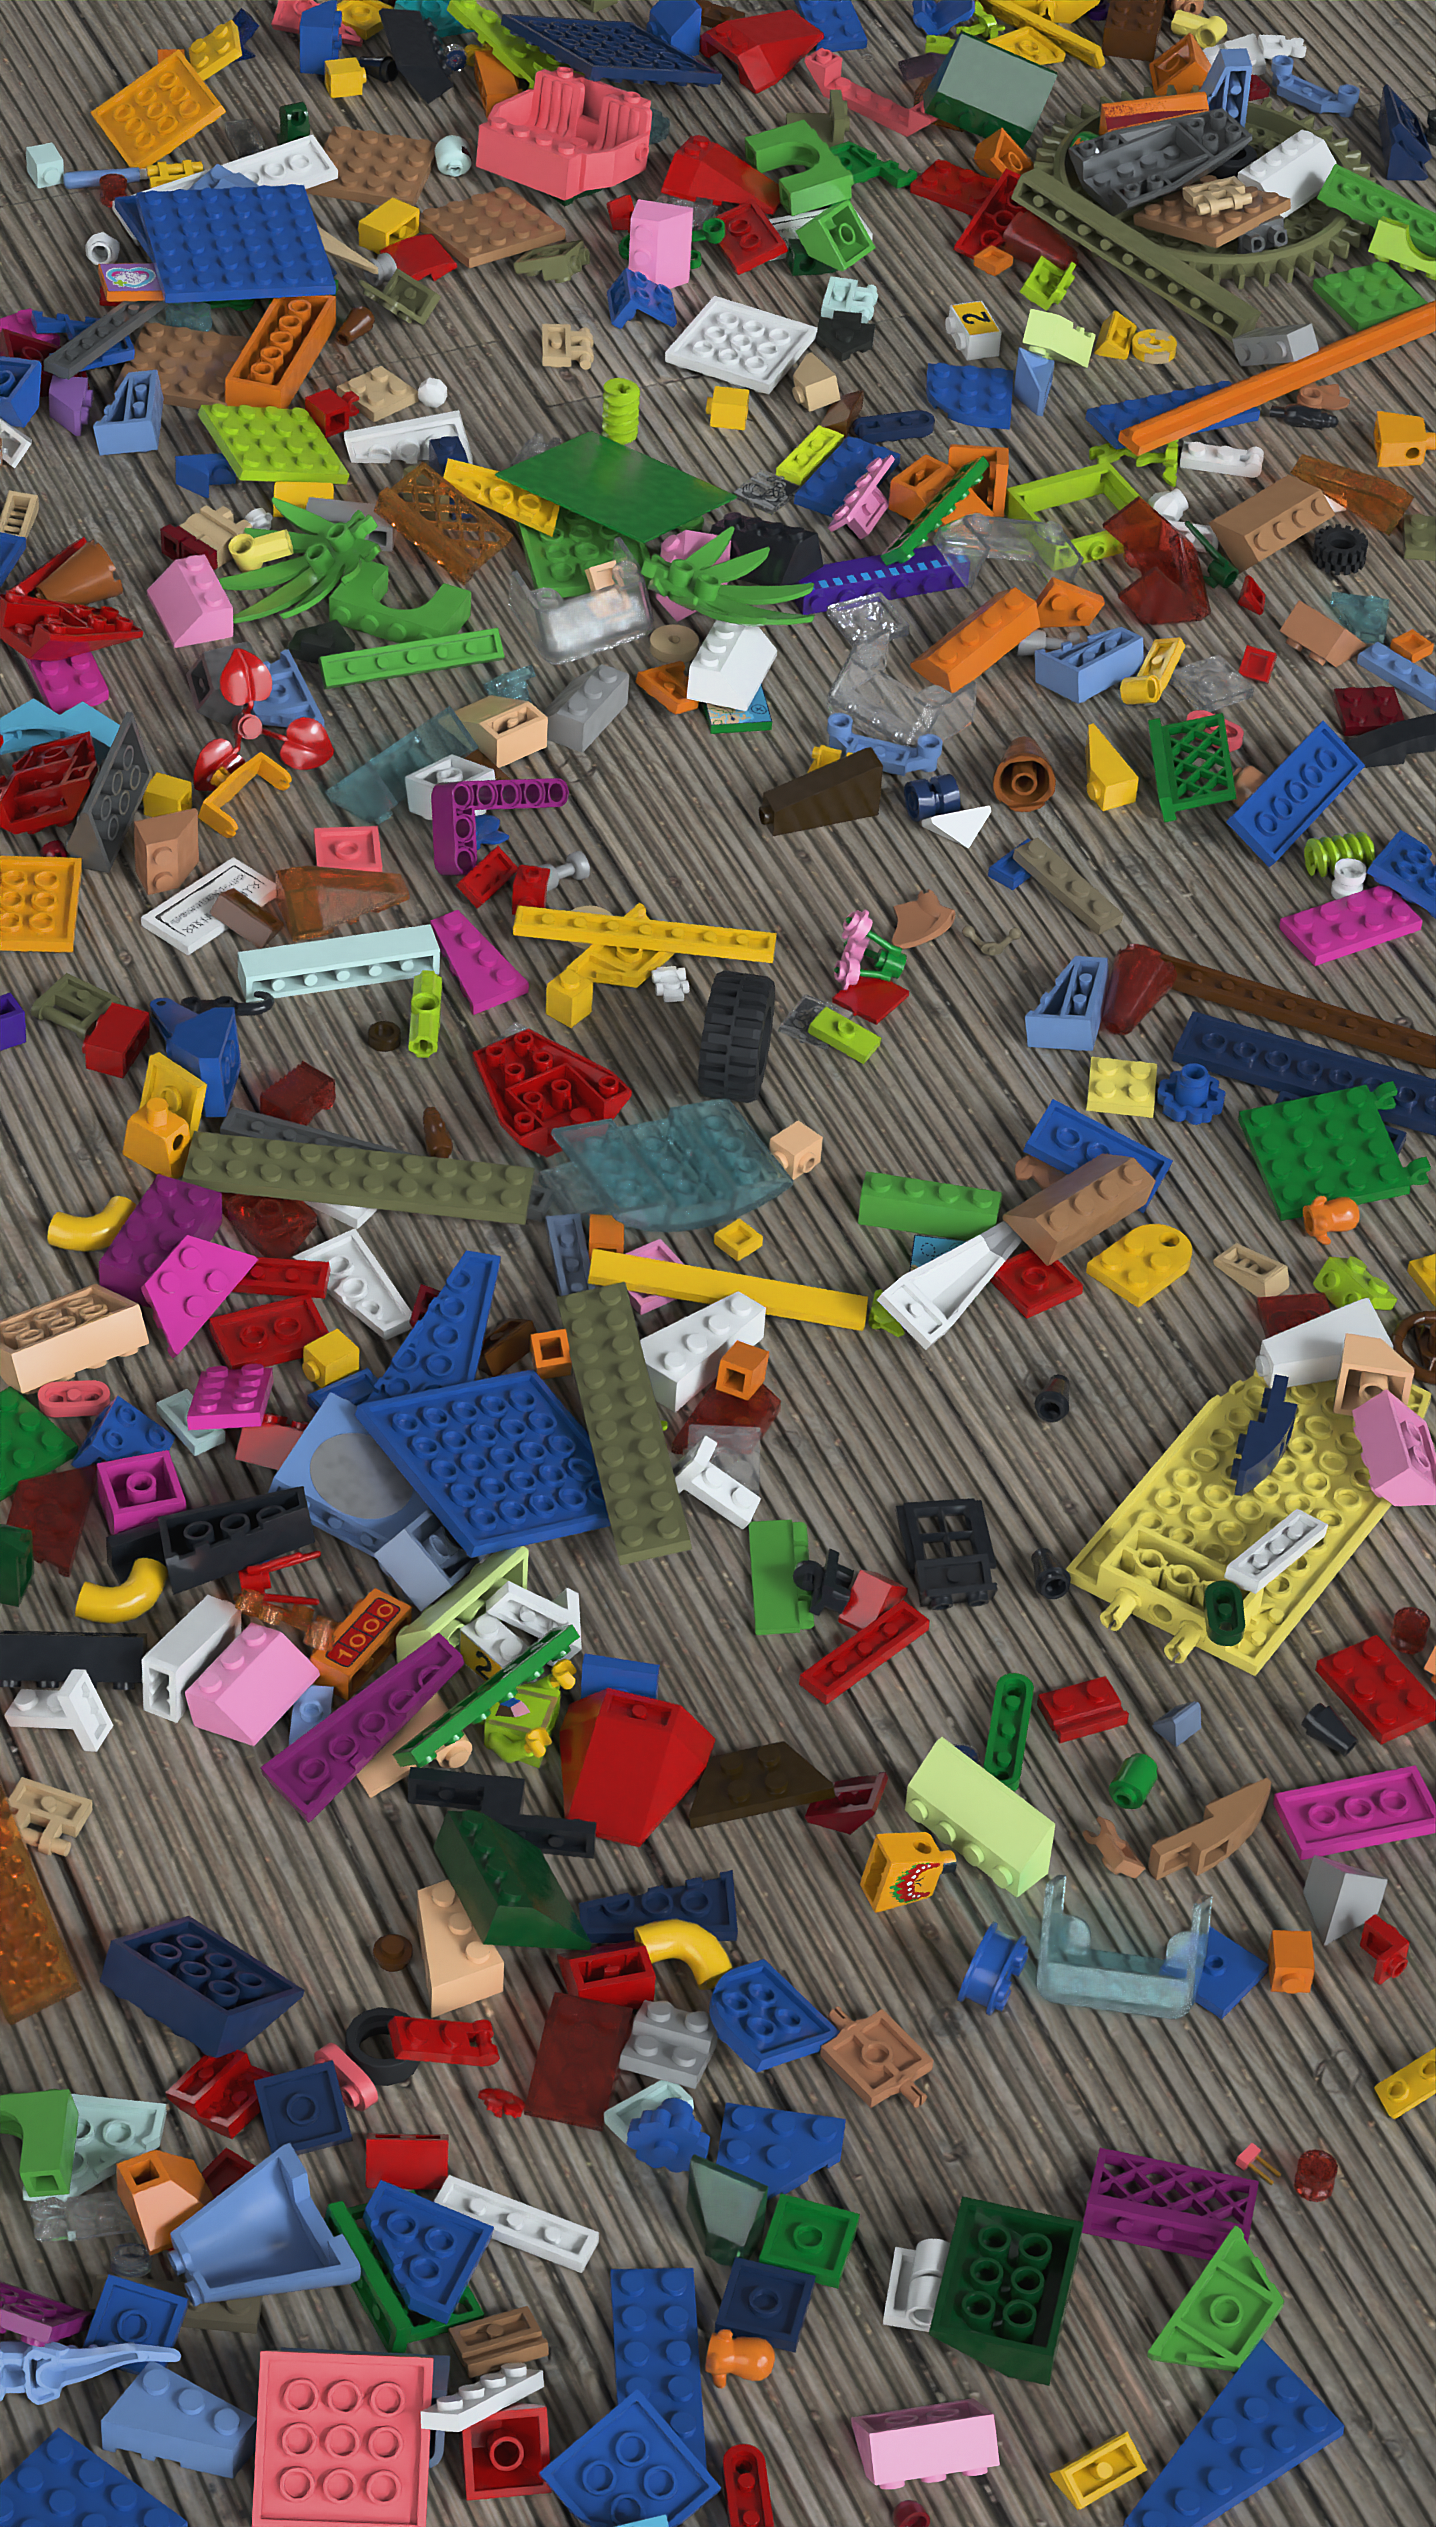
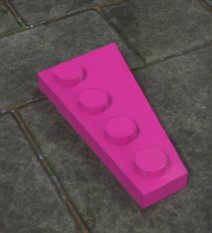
(479, 967)

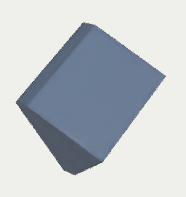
(1179, 1723)

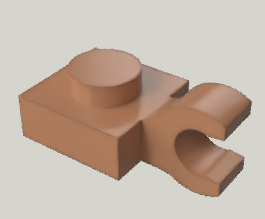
(1117, 1853)

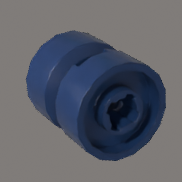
(931, 797)

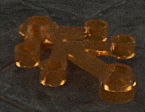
(318, 1632)

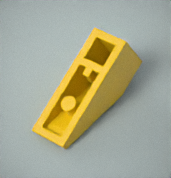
(1109, 777)

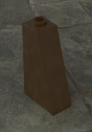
(826, 796)

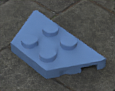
(288, 696)

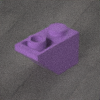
(70, 402)

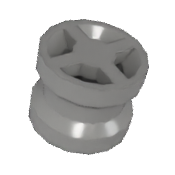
(386, 269)

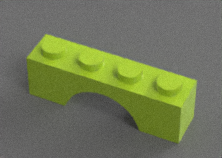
(1394, 243)

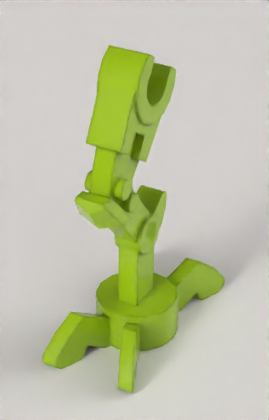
(983, 25)
(1169, 458)

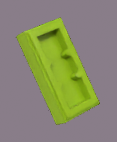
(844, 1035)

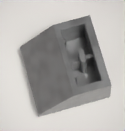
(205, 686)

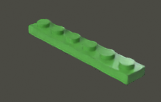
(411, 658)

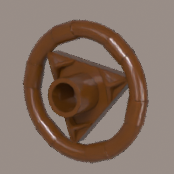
(1425, 1341)

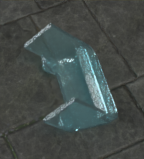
(381, 781)
(1118, 1981)

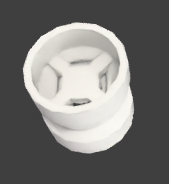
(1349, 878)

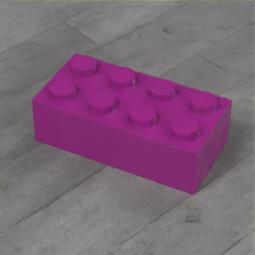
(154, 1229)

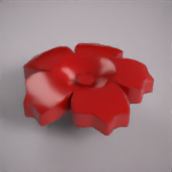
(502, 2101)

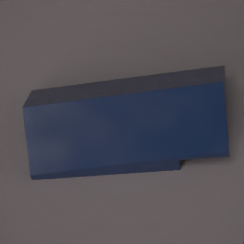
(1402, 139)

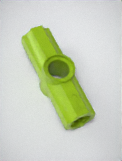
(425, 1014)

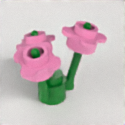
(888, 961)

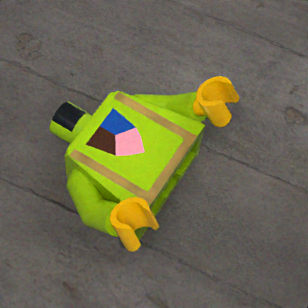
(526, 1722)

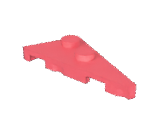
(288, 19)

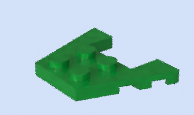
(865, 165)

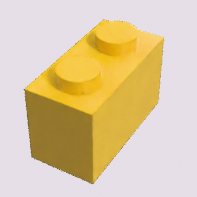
(388, 225)

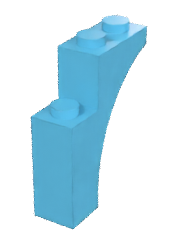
(38, 724)

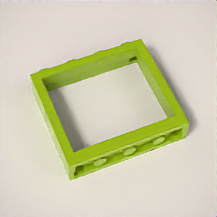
(1069, 488)

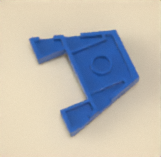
(121, 352)

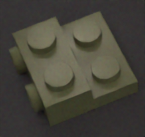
(554, 261)

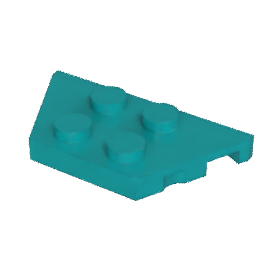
(437, 11)

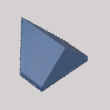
(1033, 380)

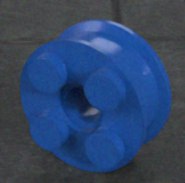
(992, 1968)

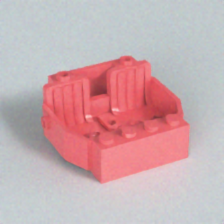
(567, 135)

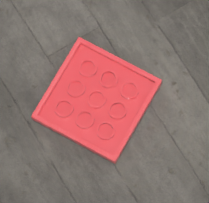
(341, 2440)

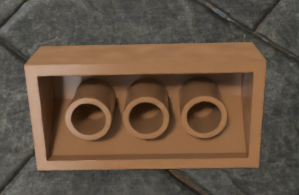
(1270, 520)
(1081, 1205)

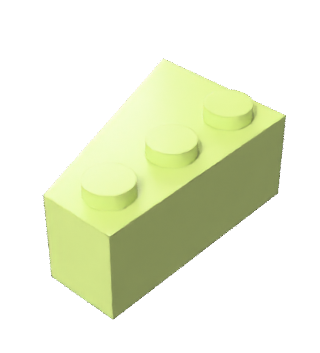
(1054, 339)

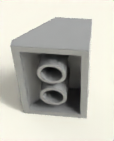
(587, 707)

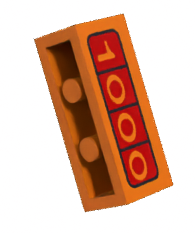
(361, 1643)

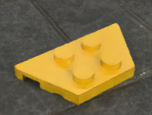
(619, 964)

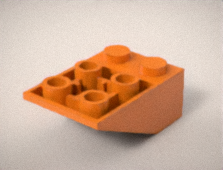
(921, 482)

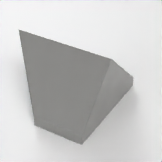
(1341, 1897)

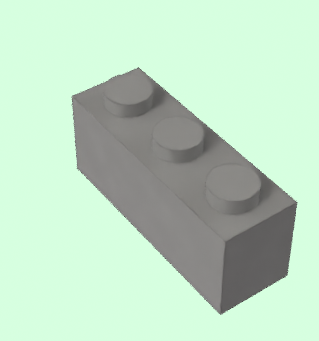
(1275, 344)
(342, 511)

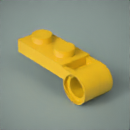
(1154, 672)

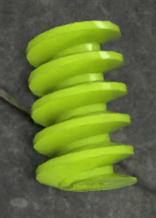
(620, 410)
(1328, 851)

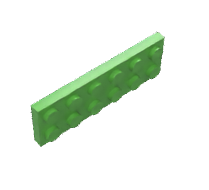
(1369, 202)

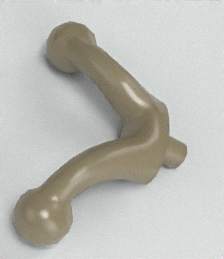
(991, 948)

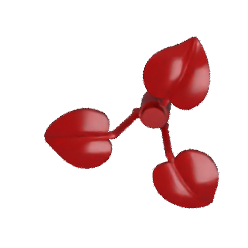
(241, 682)

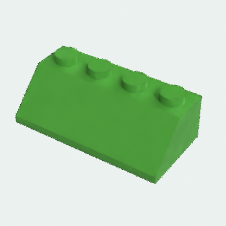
(927, 1206)

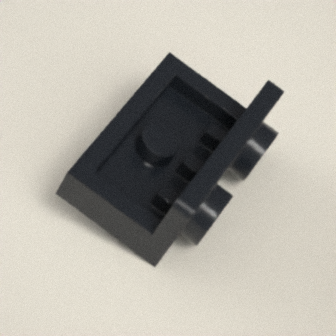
(954, 1580)

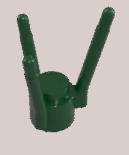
(1220, 569)

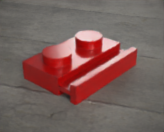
(1082, 1709)

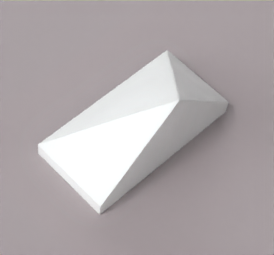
(13, 443)
(959, 826)

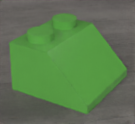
(836, 237)

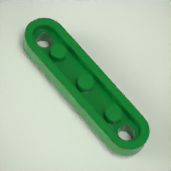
(1009, 1729)

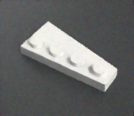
(361, 1284)

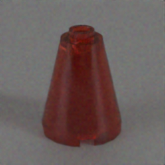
(1032, 237)
(1135, 987)

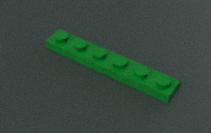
(939, 507)
(496, 1689)

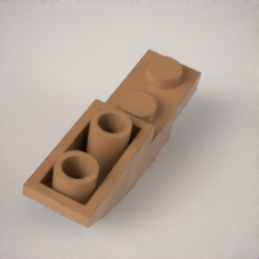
(1223, 1830)

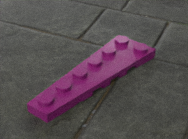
(344, 1742)

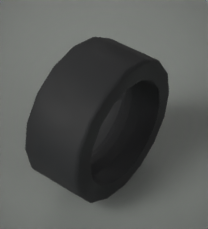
(380, 2071)

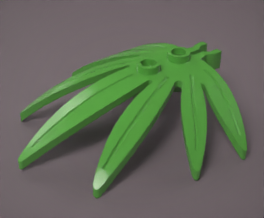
(327, 554)
(699, 586)

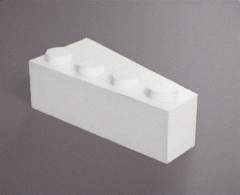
(689, 1352)

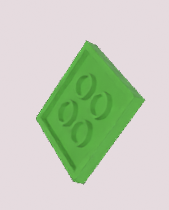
(1367, 294)

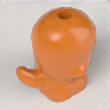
(1330, 1216)
(744, 2357)

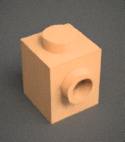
(797, 1149)

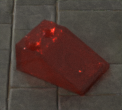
(578, 2061)

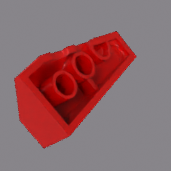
(991, 218)

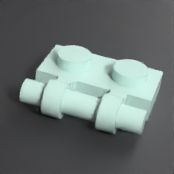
(846, 296)

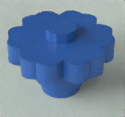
(1191, 1095)
(668, 2136)

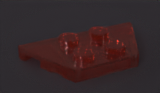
(269, 1223)
(728, 1410)
(55, 1513)

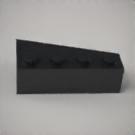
(233, 1535)

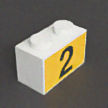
(973, 330)
(489, 1646)

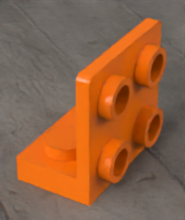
(994, 484)

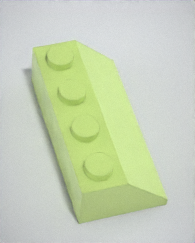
(464, 1601)
(980, 1818)

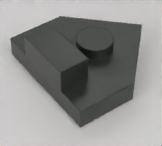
(845, 334)
(320, 641)

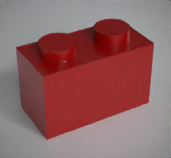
(116, 1040)

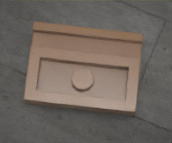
(497, 2341)

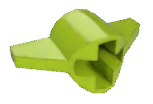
(881, 1318)

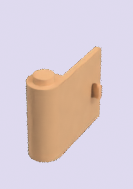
(383, 1768)

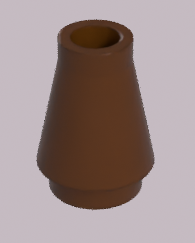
(357, 323)

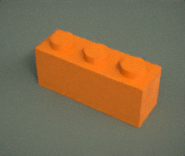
(493, 80)

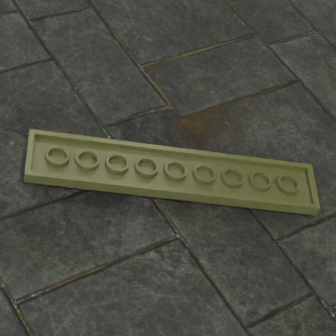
(359, 1177)
(623, 1424)

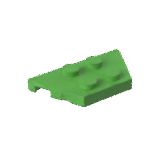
(1222, 2312)

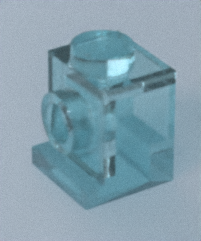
(190, 315)

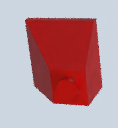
(506, 2453)

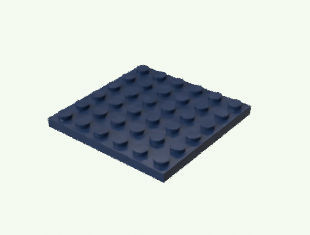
(611, 50)

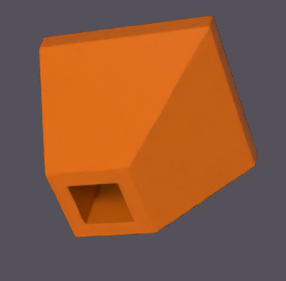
(160, 2195)

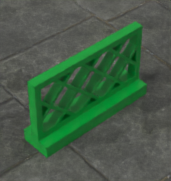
(1169, 767)
(374, 2289)

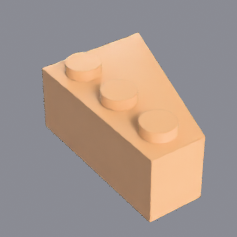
(454, 1957)

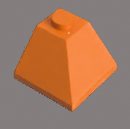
(1180, 66)
(999, 153)

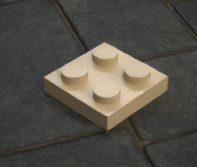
(379, 393)

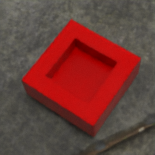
(1257, 664)

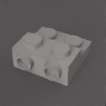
(670, 2044)

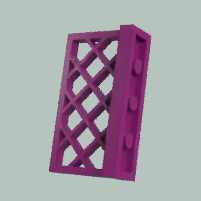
(1166, 2226)

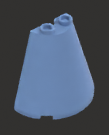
(261, 2238)

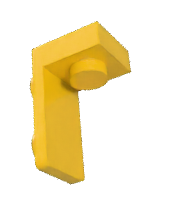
(1409, 2085)

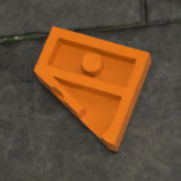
(1067, 605)
(668, 686)

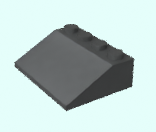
(112, 800)

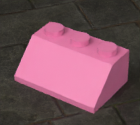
(661, 242)
(681, 547)
(191, 603)
(1396, 1451)
(250, 1685)
(926, 2442)

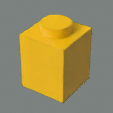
(344, 77)
(728, 408)
(166, 795)
(569, 998)
(330, 1358)

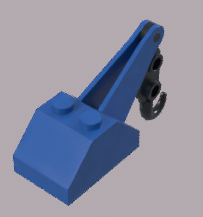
(205, 1041)

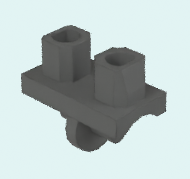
(1265, 236)

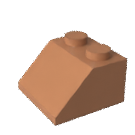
(1320, 636)
(166, 850)

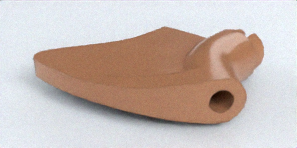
(921, 920)

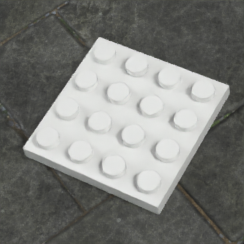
(741, 345)

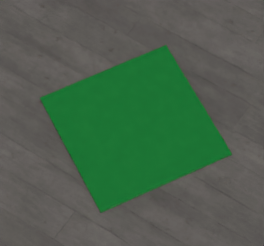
(616, 486)

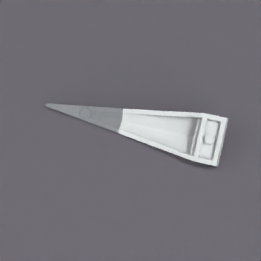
(938, 1292)

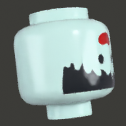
(451, 154)

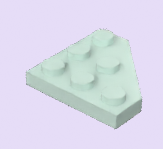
(109, 2134)

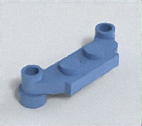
(1309, 95)
(894, 757)

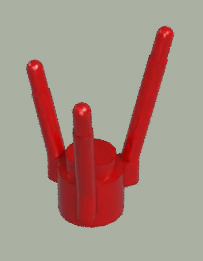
(258, 1578)

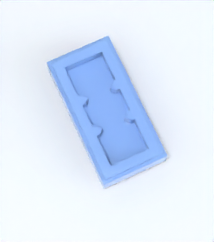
(310, 1710)

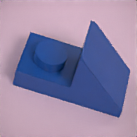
(202, 470)

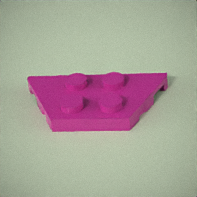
(69, 682)
(192, 1286)

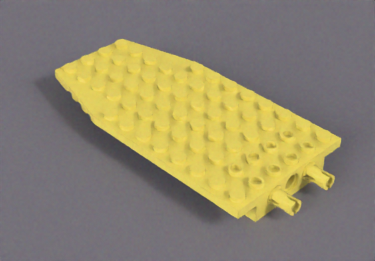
(1189, 1525)

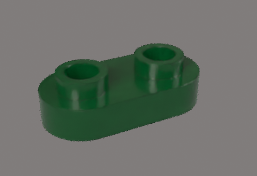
(1224, 1613)

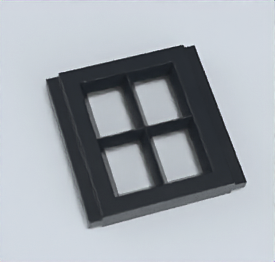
(913, 1540)

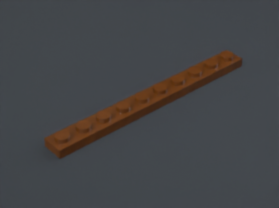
(1304, 1012)

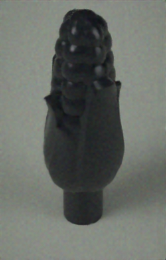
(1304, 416)

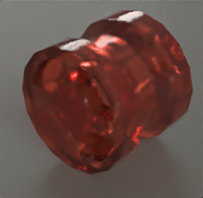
(112, 186)
(1410, 1630)
(1323, 2167)

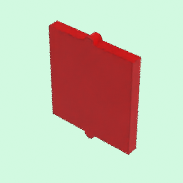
(871, 998)

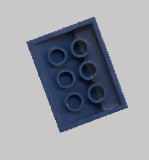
(198, 1984)

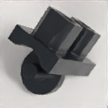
(827, 1583)

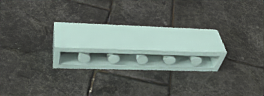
(338, 962)

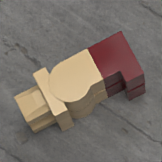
(203, 534)

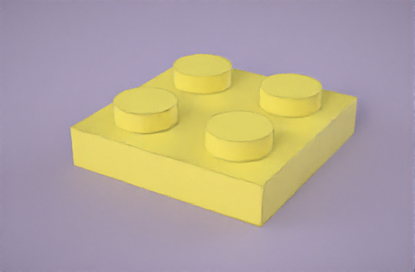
(1121, 1087)

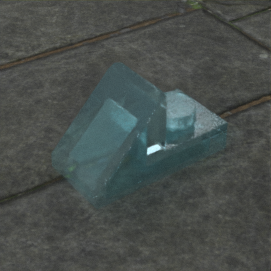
(511, 684)

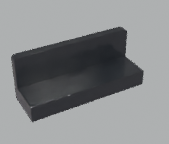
(134, 1544)

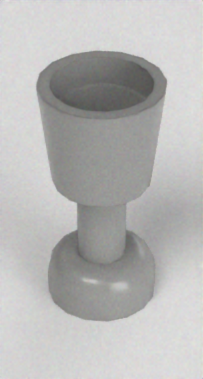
(1038, 640)
(576, 867)

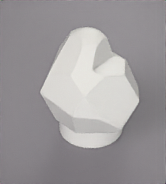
(102, 249)
(1169, 504)

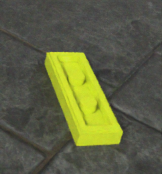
(809, 455)

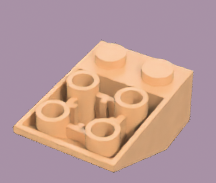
(505, 728)

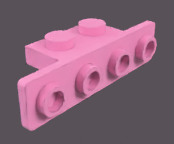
(865, 503)

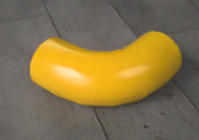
(90, 1232)
(124, 1601)
(687, 1943)

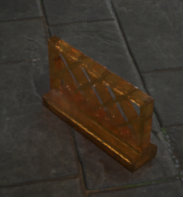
(428, 533)

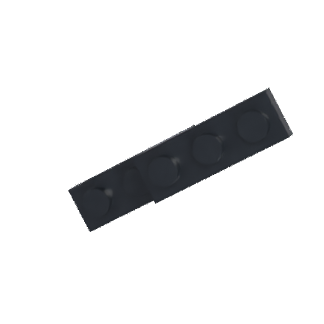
(504, 1802)

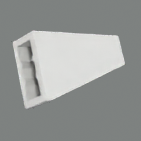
(1315, 1348)
(186, 1654)

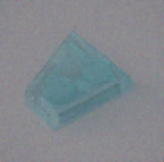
(1363, 615)

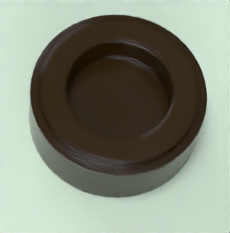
(384, 1036)

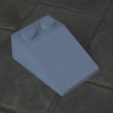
(424, 1560)

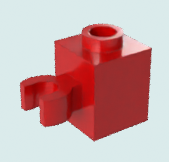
(331, 411)

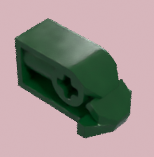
(15, 1563)

